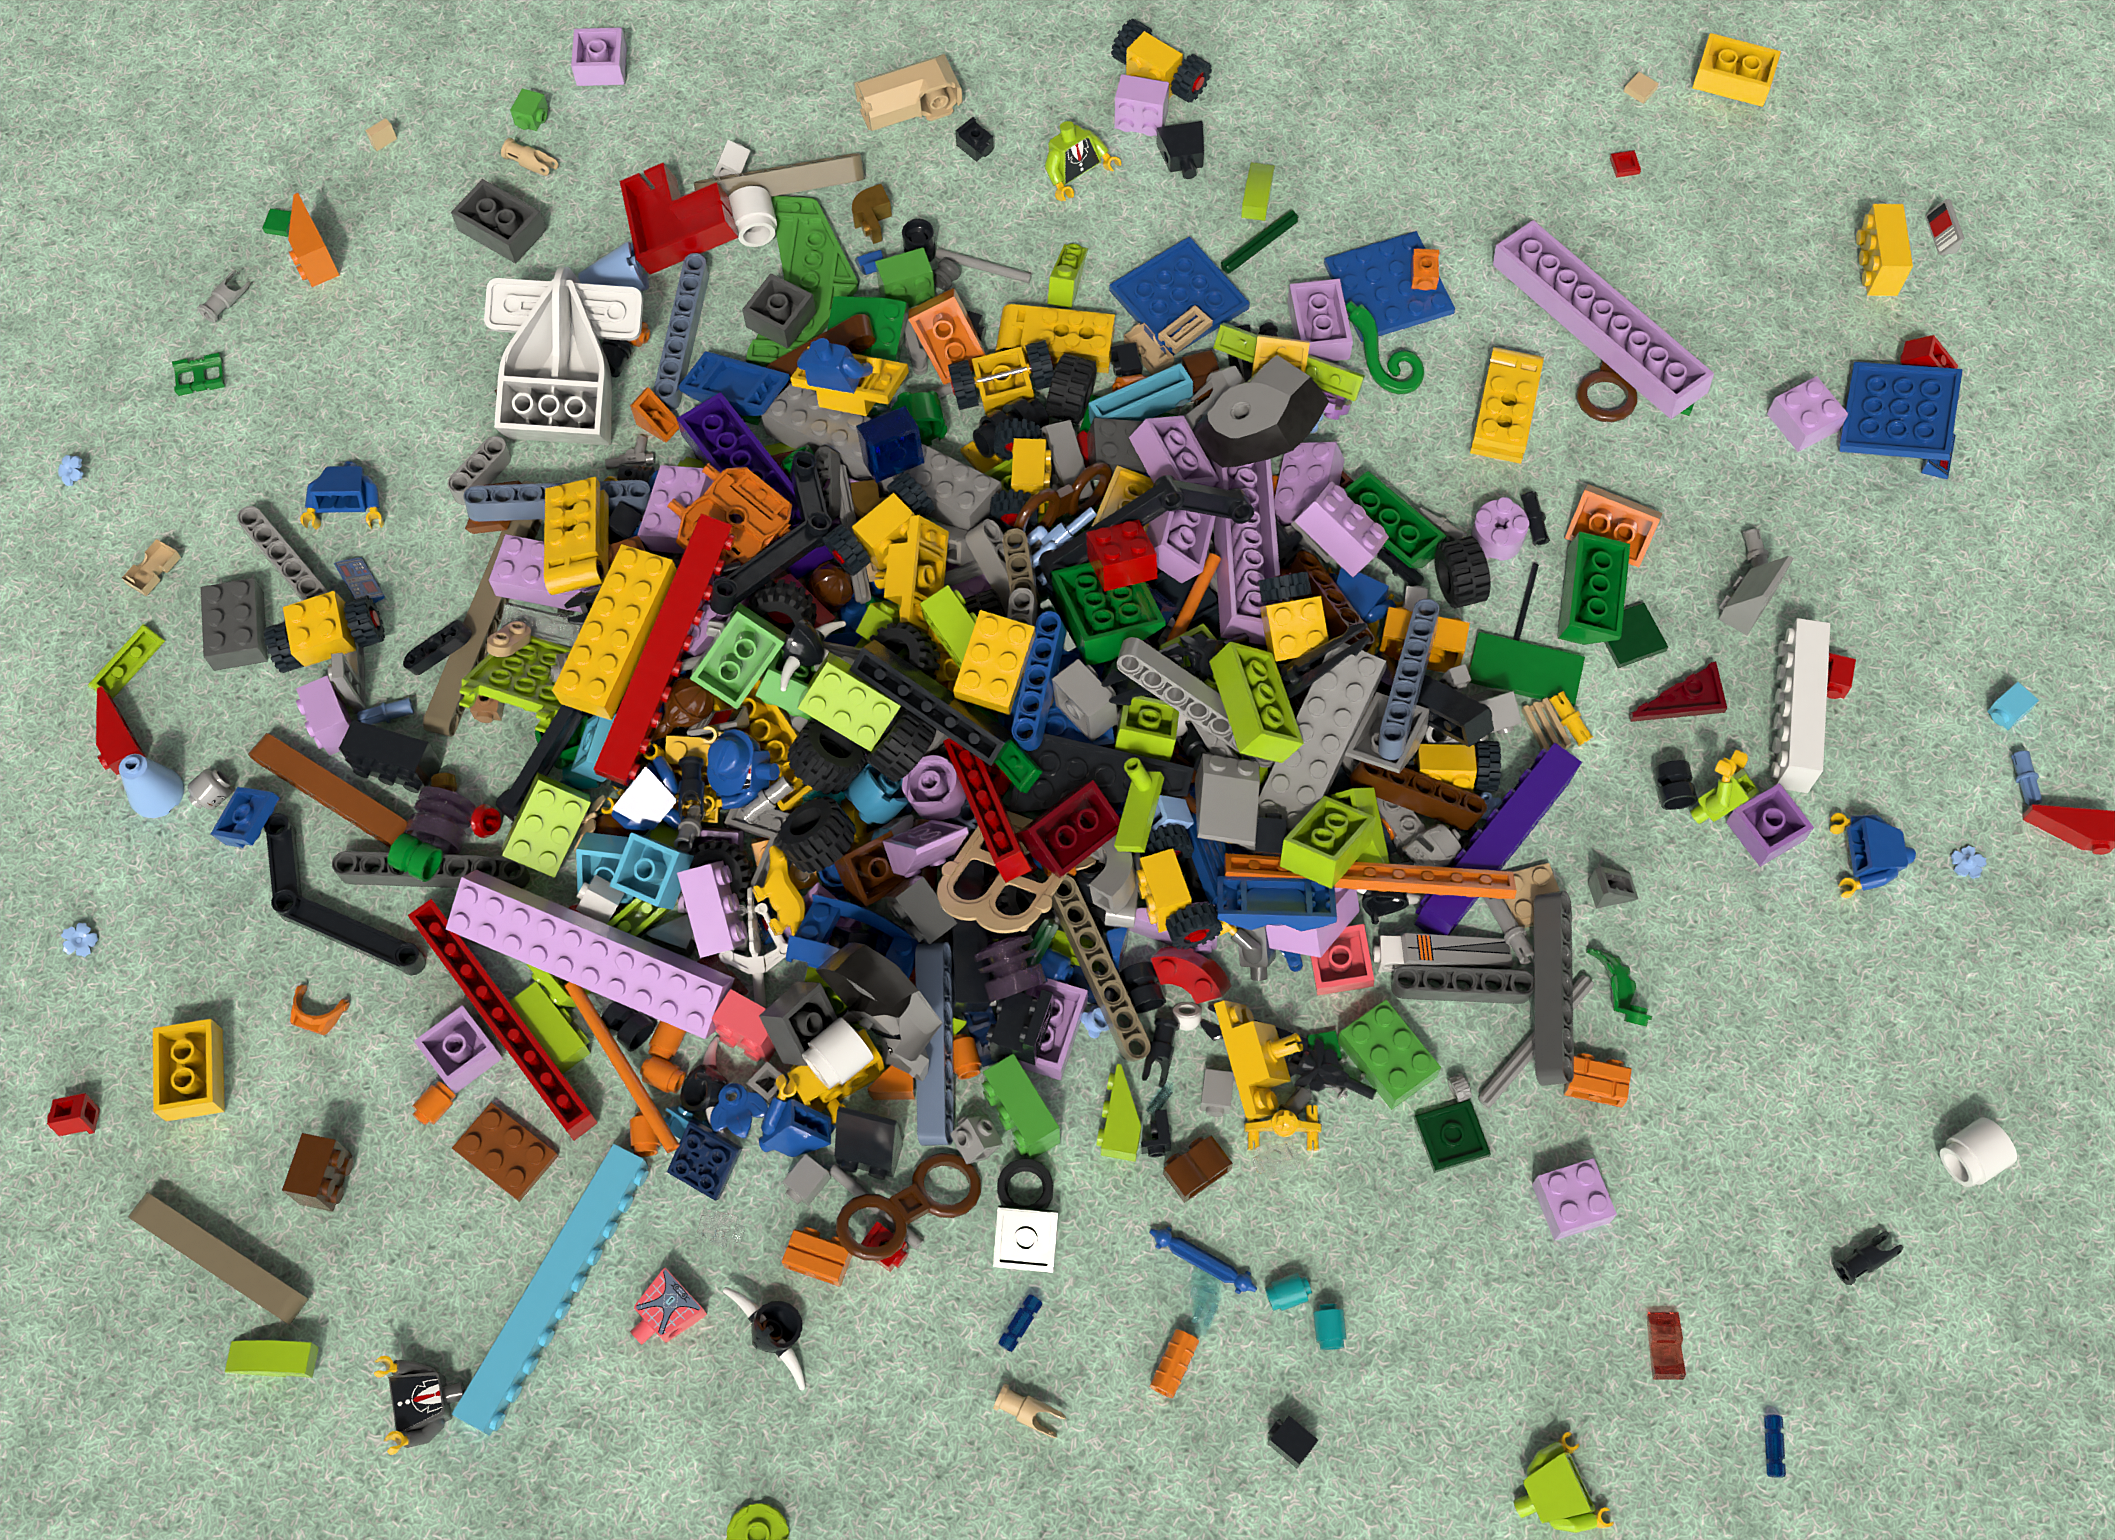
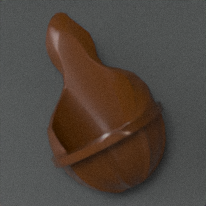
(831, 586)
(685, 708)

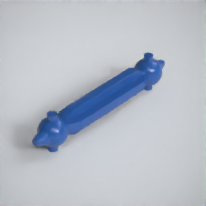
(1203, 1260)

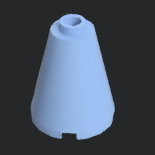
(616, 269)
(150, 786)

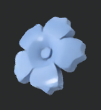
(70, 470)
(1968, 863)
(78, 940)

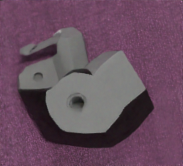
(1255, 417)
(885, 1000)

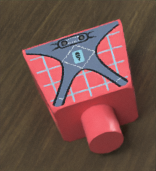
(665, 1309)

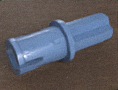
(386, 712)
(2027, 777)

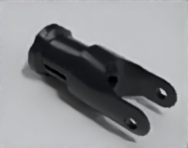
(1193, 745)
(691, 785)
(1161, 1048)
(1865, 1259)

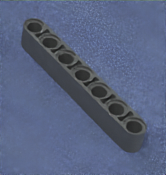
(444, 878)
(1553, 988)

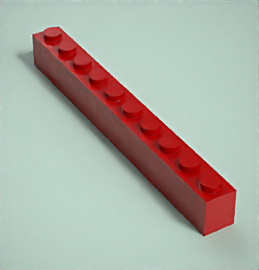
(664, 650)
(503, 1020)

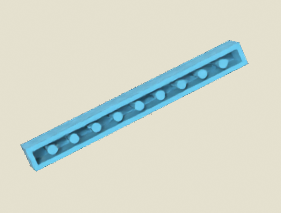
(550, 1291)

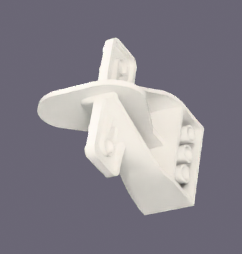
(554, 368)

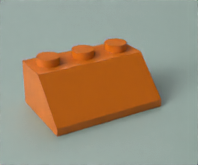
(1615, 519)

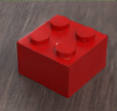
(1121, 555)

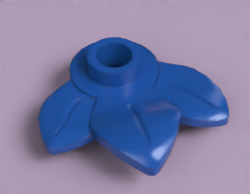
(737, 1113)

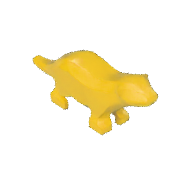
(782, 894)

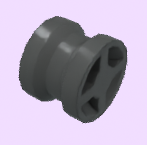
(945, 274)

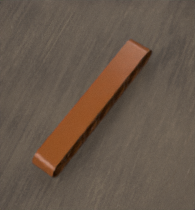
(328, 789)

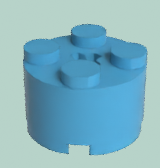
(876, 796)

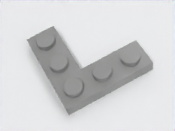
(350, 677)
(765, 826)

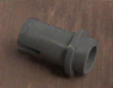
(1297, 1101)

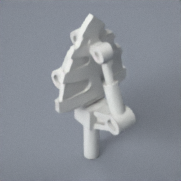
(757, 964)

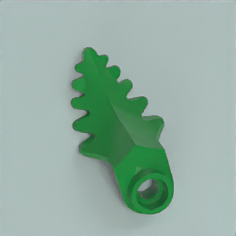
(1622, 988)

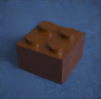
(867, 869)
(318, 1172)

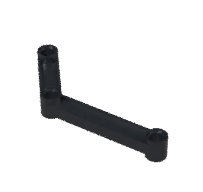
(1165, 496)
(787, 550)
(541, 759)
(320, 919)

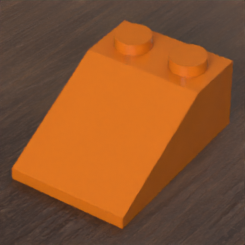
(308, 246)
(946, 332)

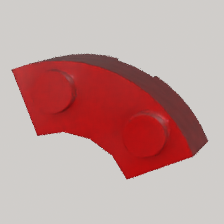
(1192, 972)

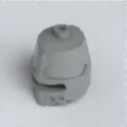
(1434, 847)

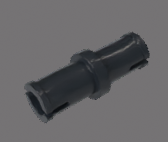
(1536, 518)

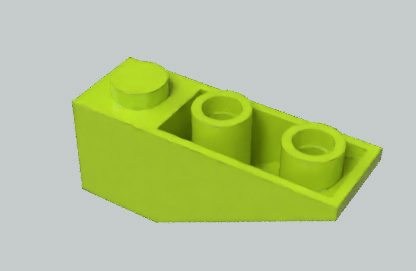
(1066, 275)
(1365, 800)
(1122, 1126)

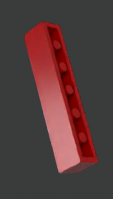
(989, 812)

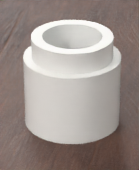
(753, 215)
(837, 1054)
(1978, 1153)

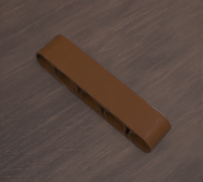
(853, 333)
(1336, 607)
(1421, 794)

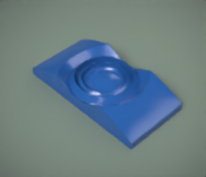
(744, 385)
(1275, 902)

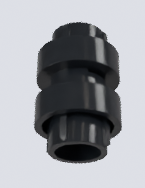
(1018, 408)

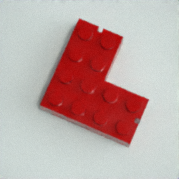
(672, 226)

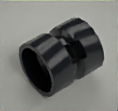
(917, 235)
(1675, 784)
(1141, 982)
(628, 1025)

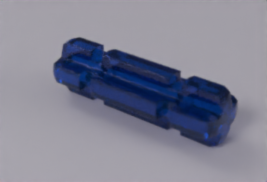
(1020, 1323)
(1775, 1446)

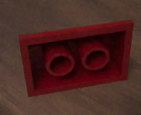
(1071, 829)

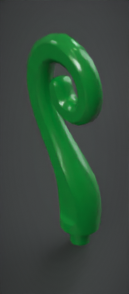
(1366, 324)

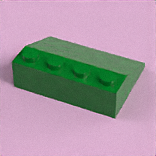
(887, 321)
(1103, 618)

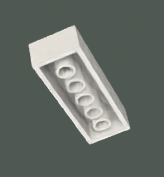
(1801, 705)

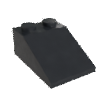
(867, 1143)

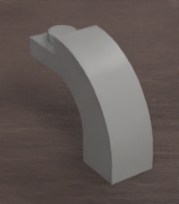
(1116, 882)

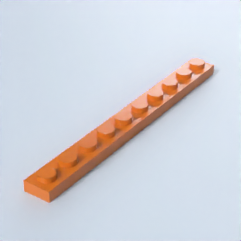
(1390, 877)

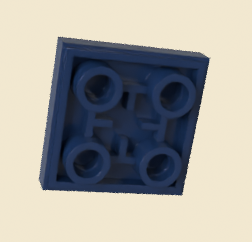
(704, 1160)

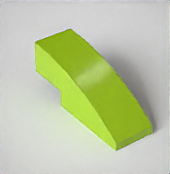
(1257, 191)
(272, 1358)

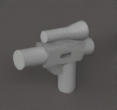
(633, 456)

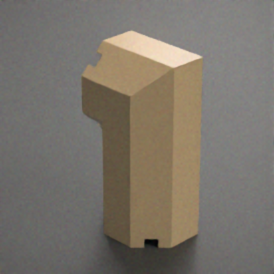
(909, 92)

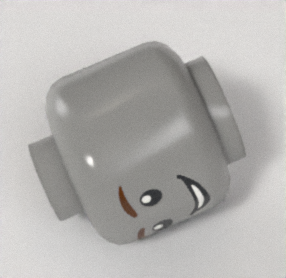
(209, 789)

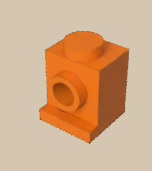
(1425, 269)

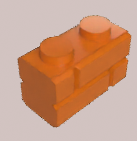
(1599, 1081)
(817, 1256)

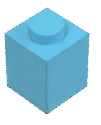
(2012, 706)

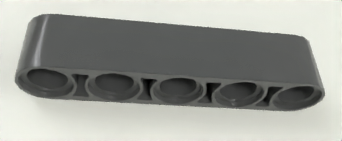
(1473, 977)

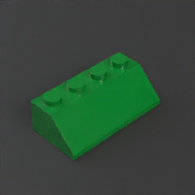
(1409, 533)
(1594, 590)

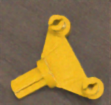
(1285, 1124)

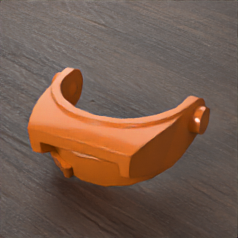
(318, 1024)

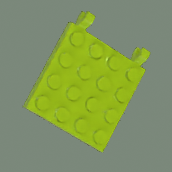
(518, 680)

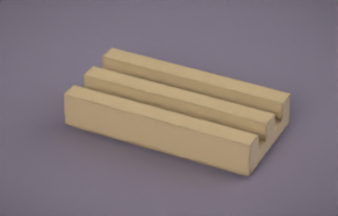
(1192, 334)
(1537, 707)

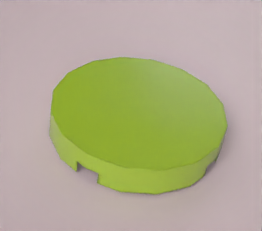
(758, 1522)

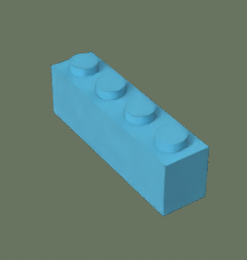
(1145, 398)

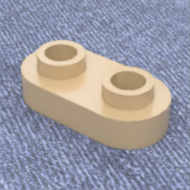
(509, 639)

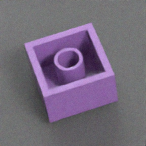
(1769, 824)

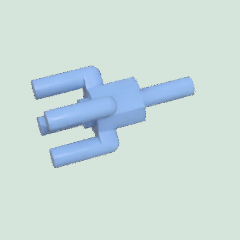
(1056, 537)

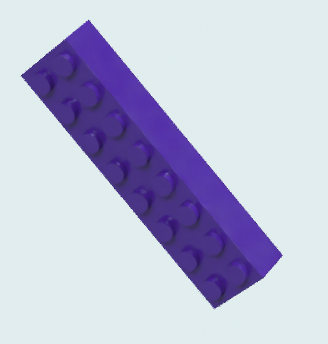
(726, 442)
(1502, 834)

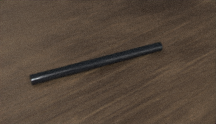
(1525, 603)

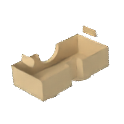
(1151, 355)
(157, 558)

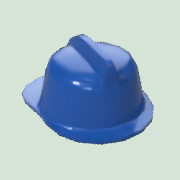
(729, 762)

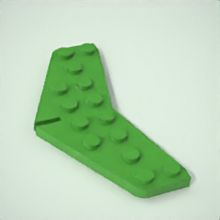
(809, 261)

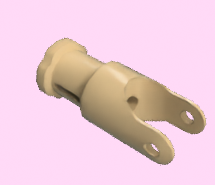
(528, 157)
(1025, 1409)

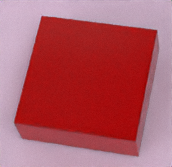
(1625, 163)

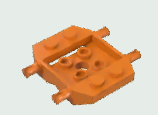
(740, 493)

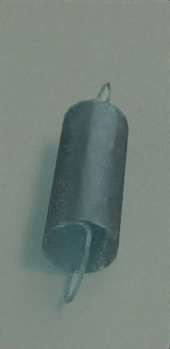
(1159, 1100)

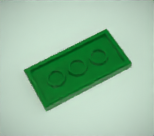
(1525, 668)

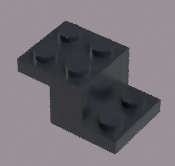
(1020, 1026)

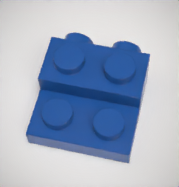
(244, 817)

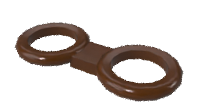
(1606, 374)
(1066, 498)
(908, 1206)

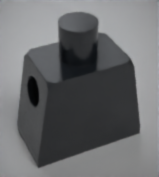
(1182, 147)

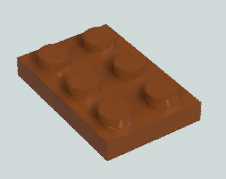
(505, 1152)

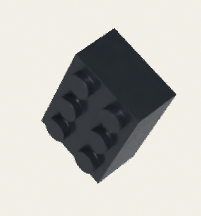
(389, 756)

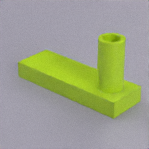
(1139, 807)

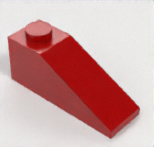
(112, 733)
(2080, 827)

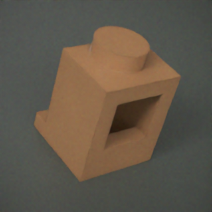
(487, 710)

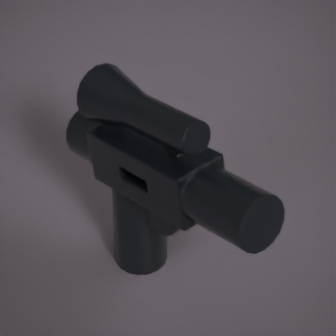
(1288, 546)

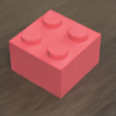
(1344, 964)
(740, 1025)

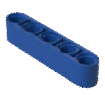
(1042, 693)

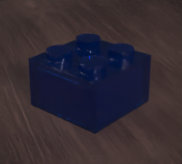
(890, 444)

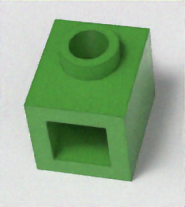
(529, 110)

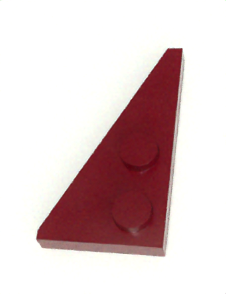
(1695, 696)

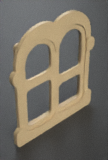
(984, 908)

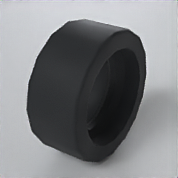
(1025, 1165)

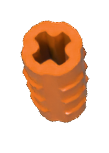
(1174, 1363)

